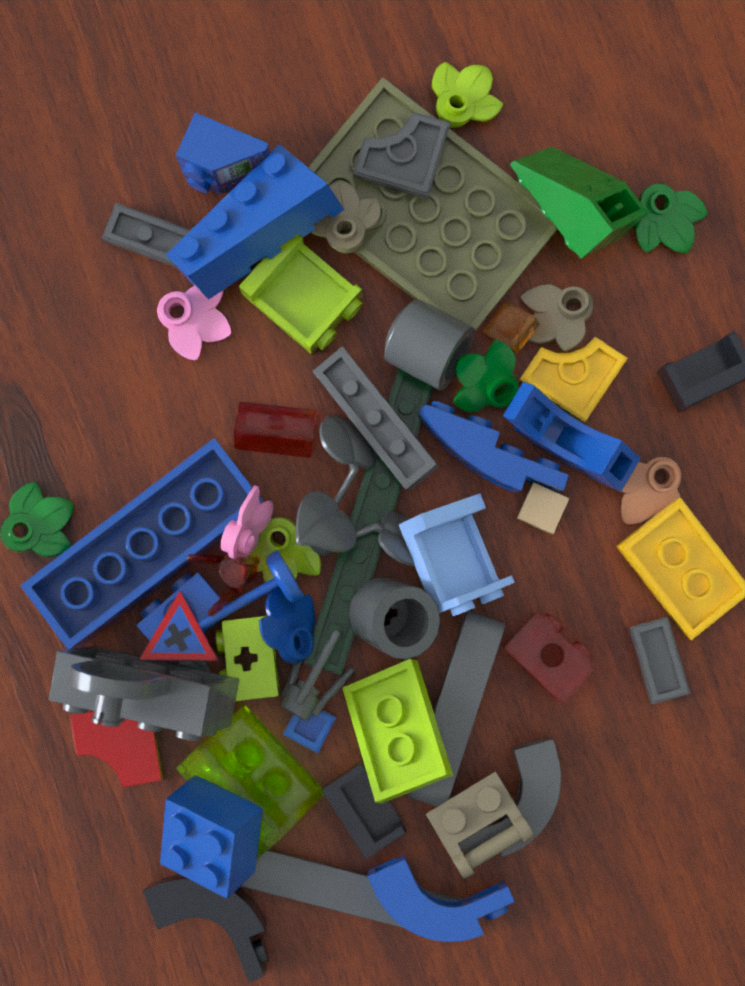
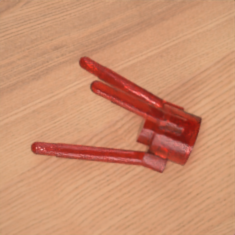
(232, 572)

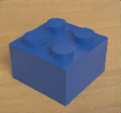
(210, 836)

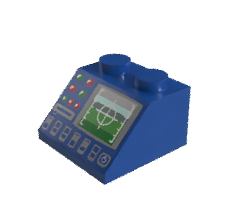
(217, 155)

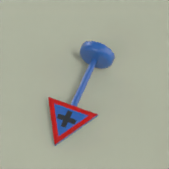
(181, 636)

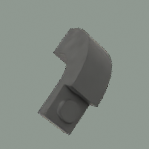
(536, 795)

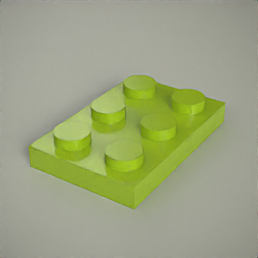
(397, 731)

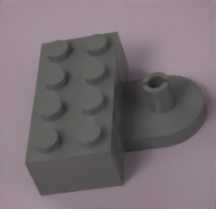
(143, 691)

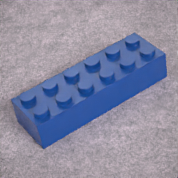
(139, 546)

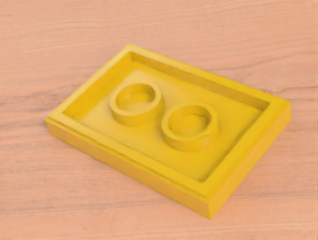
(684, 568)

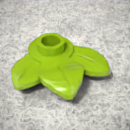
(466, 90)
(298, 558)

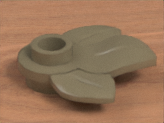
(357, 216)
(555, 319)

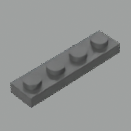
(376, 419)

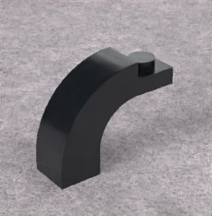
(181, 898)

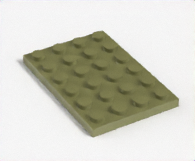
(459, 244)

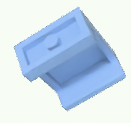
(453, 556)

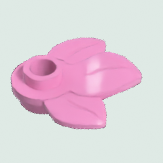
(198, 323)
(242, 536)

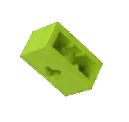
(263, 677)

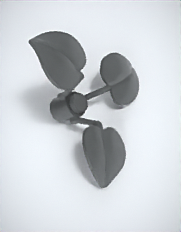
(319, 518)

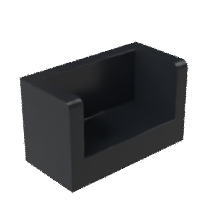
(704, 372)
(368, 822)

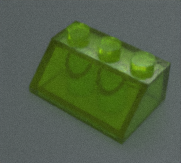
(259, 769)

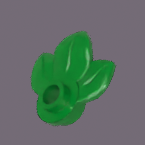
(673, 222)
(483, 375)
(41, 517)

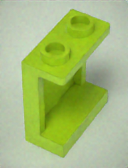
(302, 294)

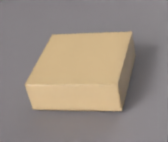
(542, 508)

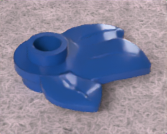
(288, 626)

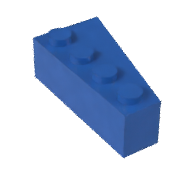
(253, 222)

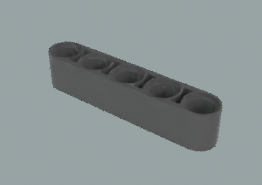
(462, 695)

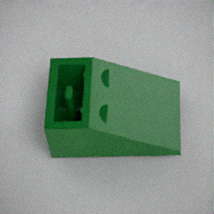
(579, 199)

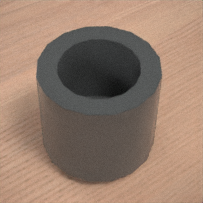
(427, 343)
(407, 628)

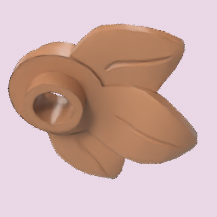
(645, 496)

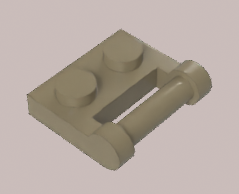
(471, 813)

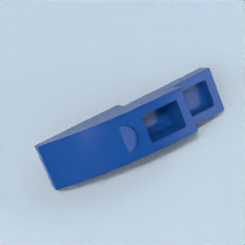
(474, 443)

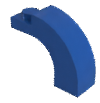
(569, 440)
(429, 915)

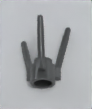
(302, 698)

